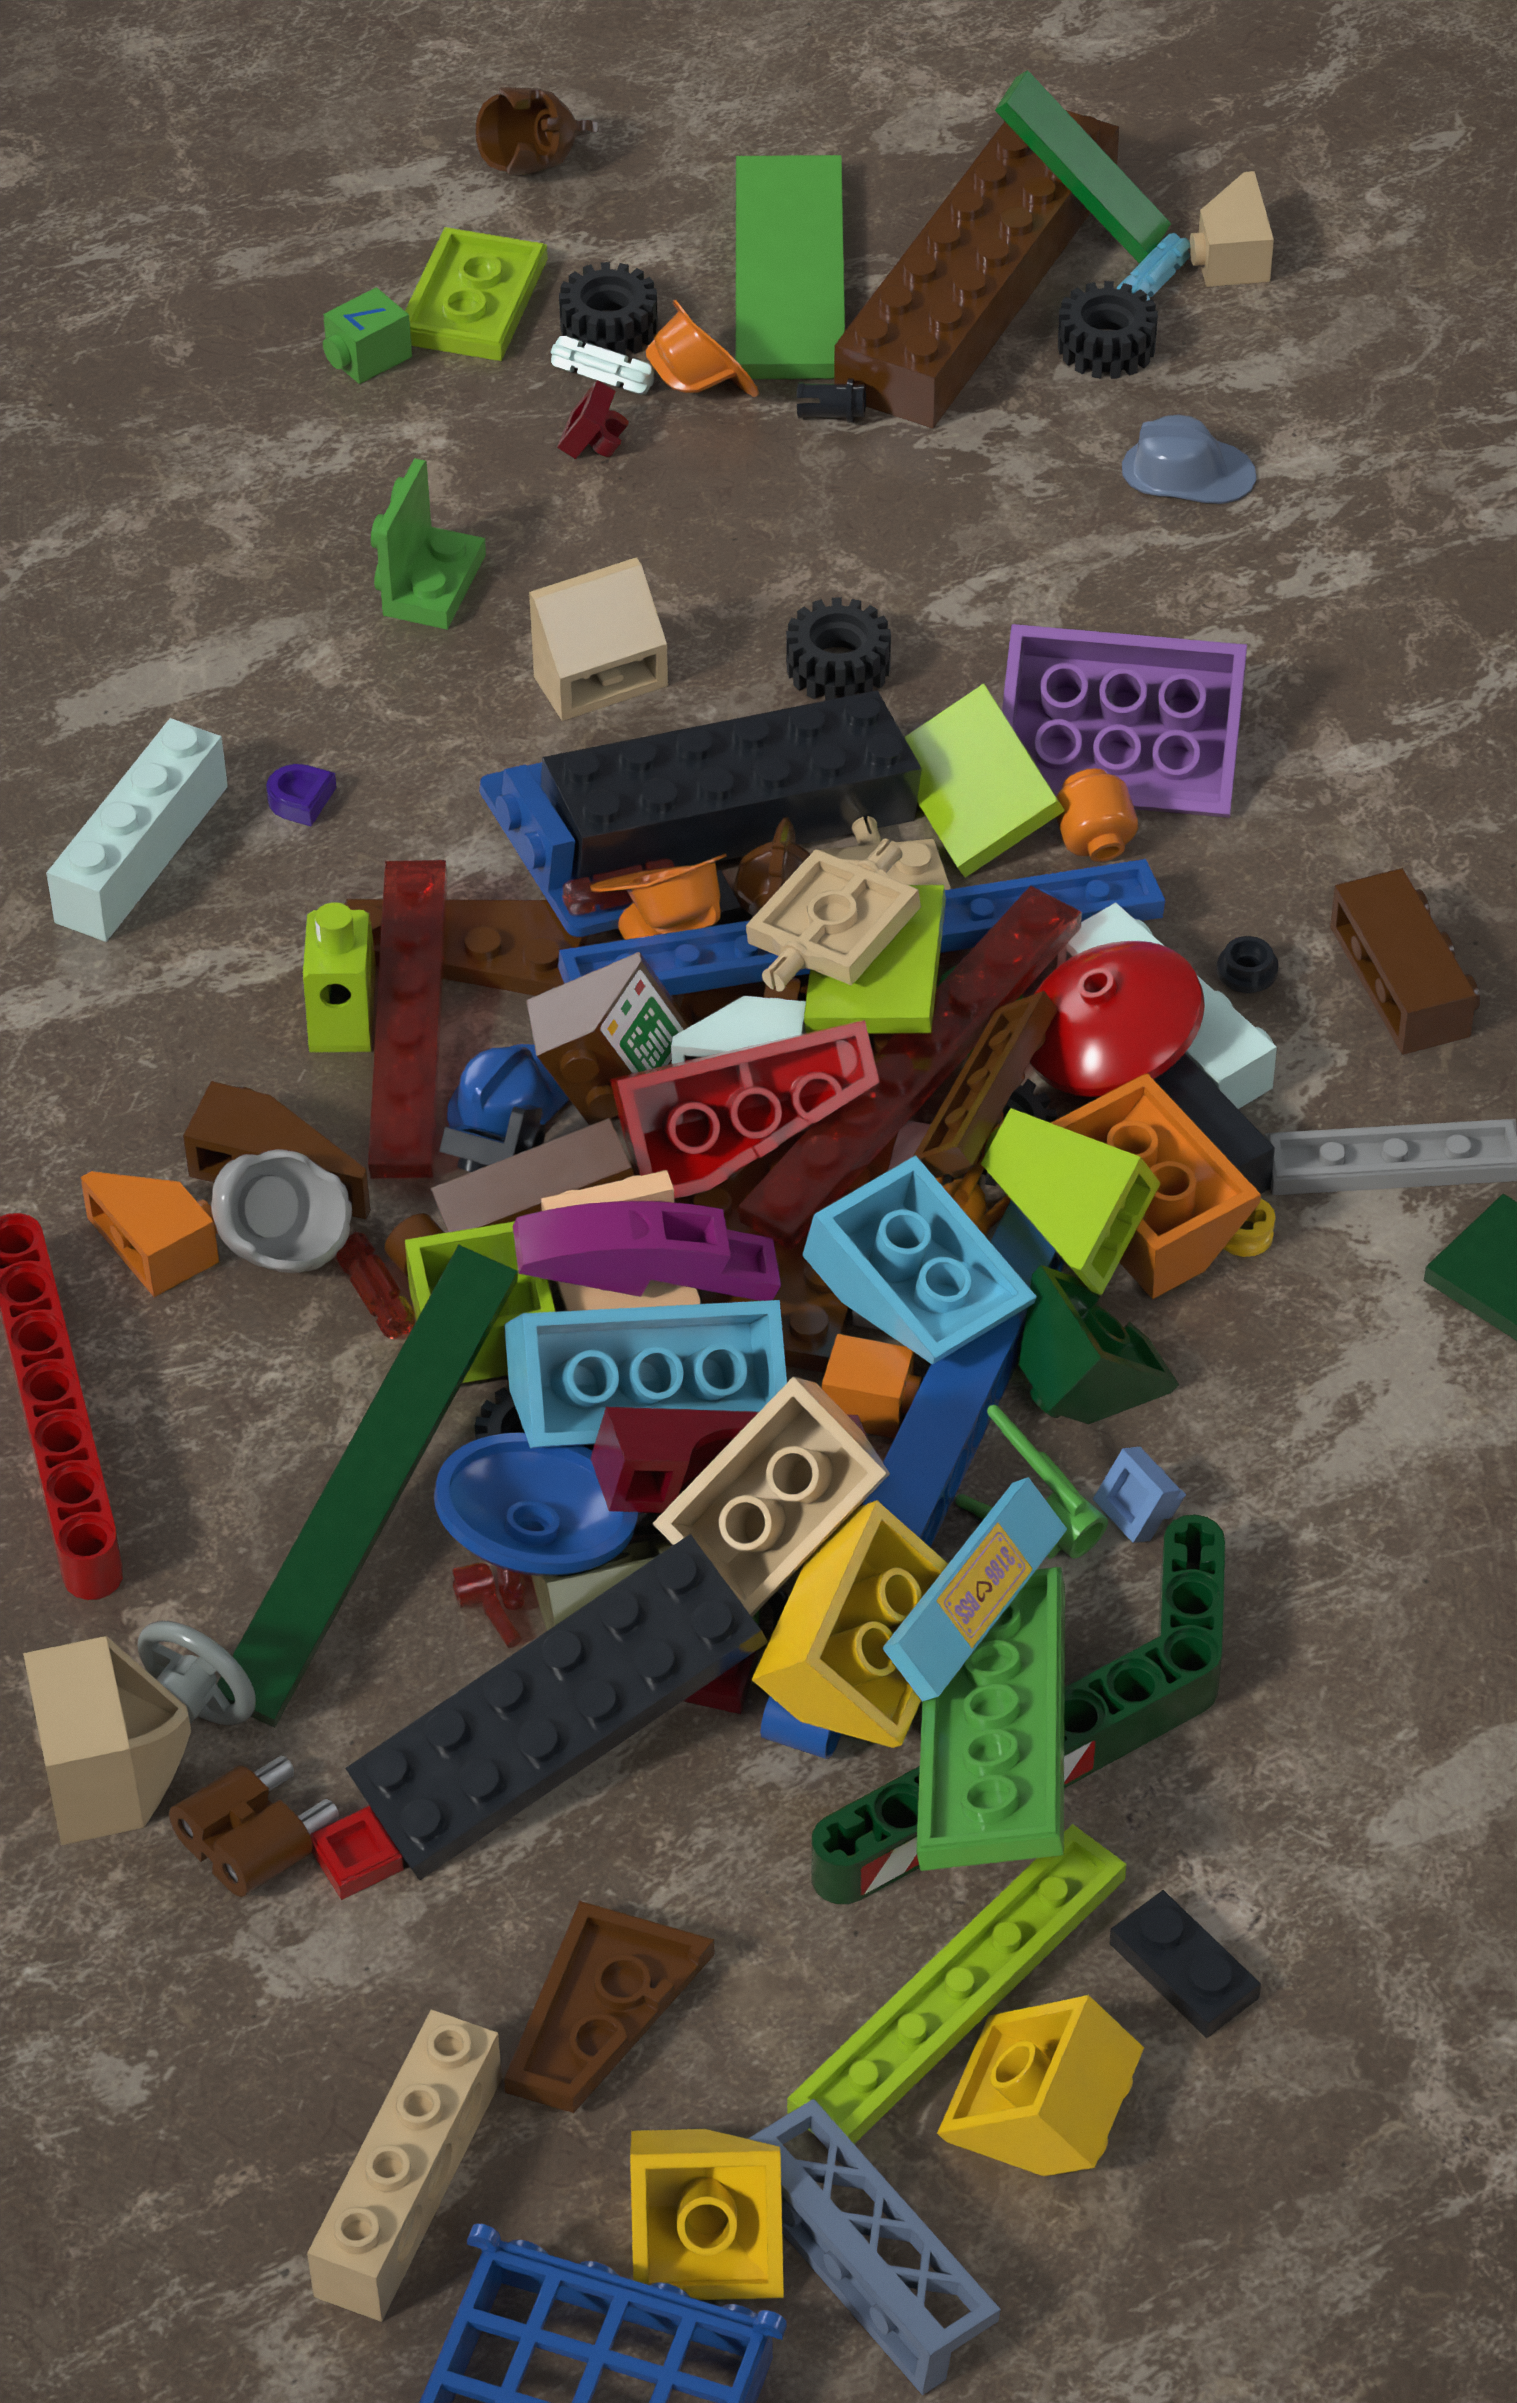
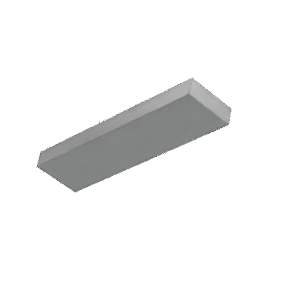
(1394, 1156)

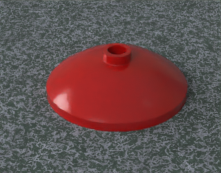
(1118, 1017)

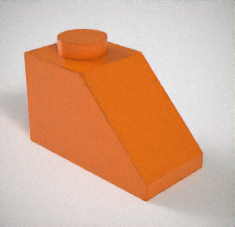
(152, 1227)

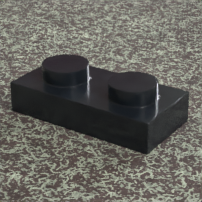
(1185, 1963)

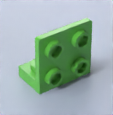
(419, 566)

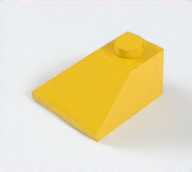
(707, 2213)

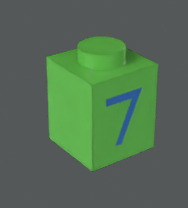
(367, 335)

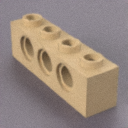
(405, 2165)

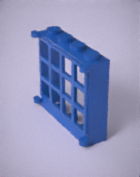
(605, 2292)

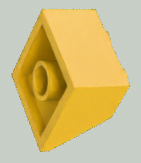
(1044, 2087)

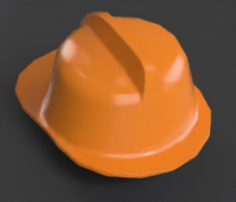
(692, 359)
(672, 897)

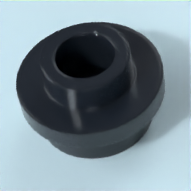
(1247, 965)

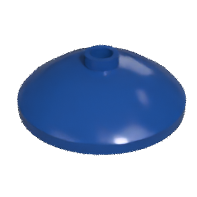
(529, 1507)

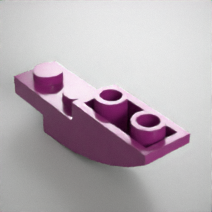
(632, 1242)

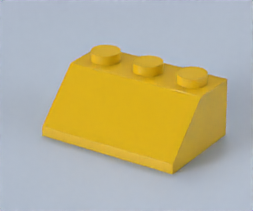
(843, 1609)

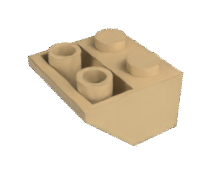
(597, 639)

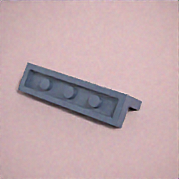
(850, 2264)

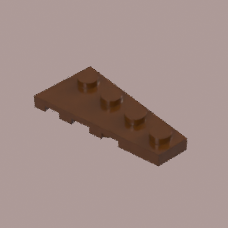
(495, 942)

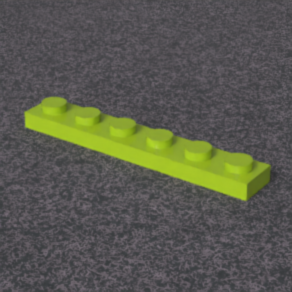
(961, 1984)

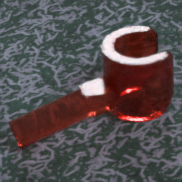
(476, 1585)

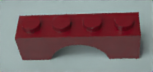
(656, 1453)

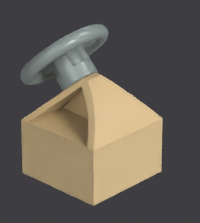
(121, 1730)

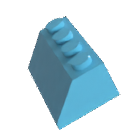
(664, 1357)

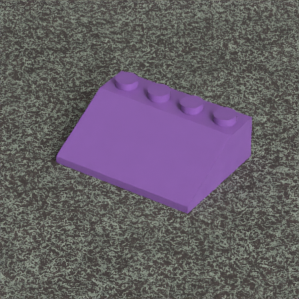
(1130, 705)

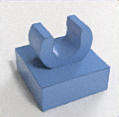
(1138, 1495)

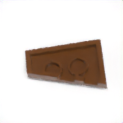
(598, 2002)

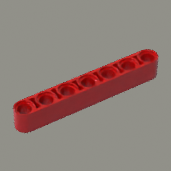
(56, 1413)

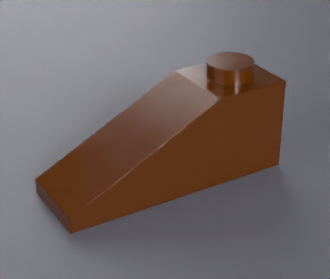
(244, 1122)

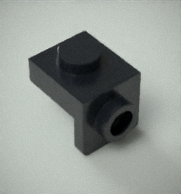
(482, 1148)

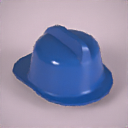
(500, 1081)

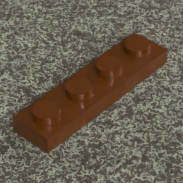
(985, 1086)

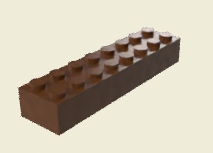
(963, 278)

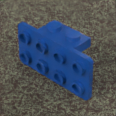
(541, 842)

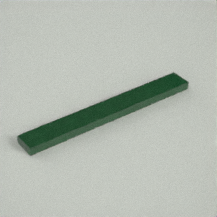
(369, 1479)

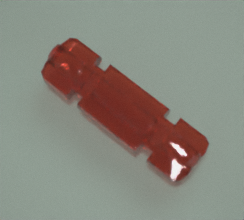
(581, 900)
(376, 1286)

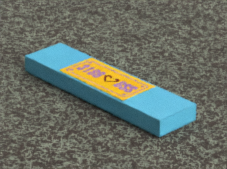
(974, 1589)

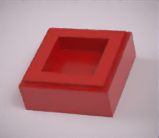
(356, 1852)

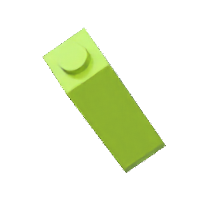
(1072, 1191)

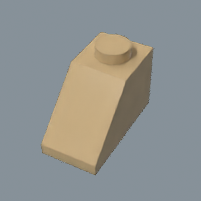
(1234, 236)

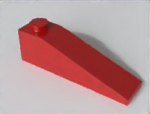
(739, 1104)

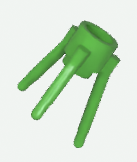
(1083, 1521)

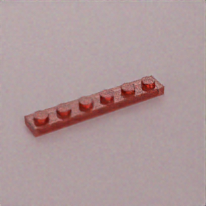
(408, 1020)

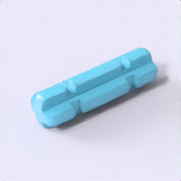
(1159, 265)

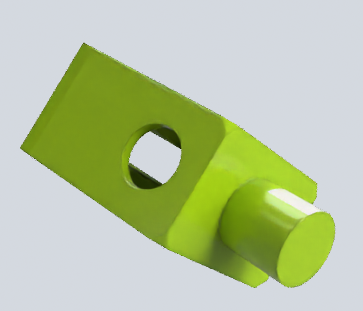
(343, 953)

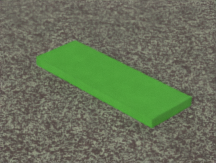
(789, 265)
(998, 1741)

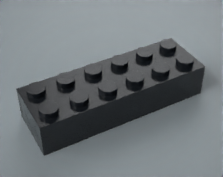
(733, 783)

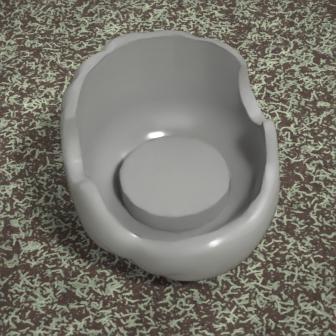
(281, 1211)

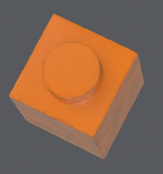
(872, 1382)

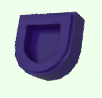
(299, 792)

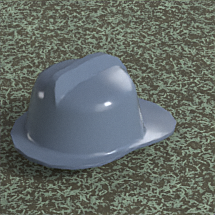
(1186, 462)

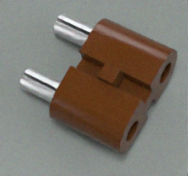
(244, 1830)

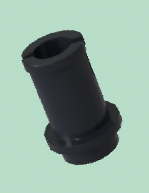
(835, 400)

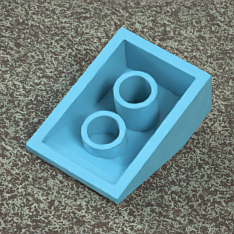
(914, 1263)

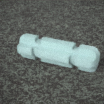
(602, 365)

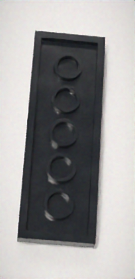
(555, 1706)

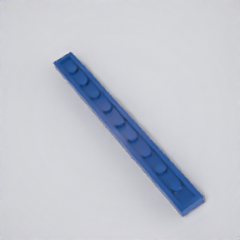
(723, 958)

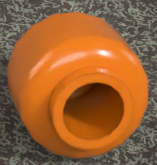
(1096, 815)

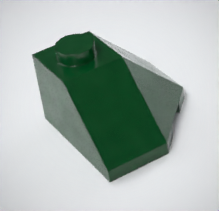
(1083, 1356)

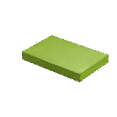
(474, 293)
(979, 781)
(896, 988)

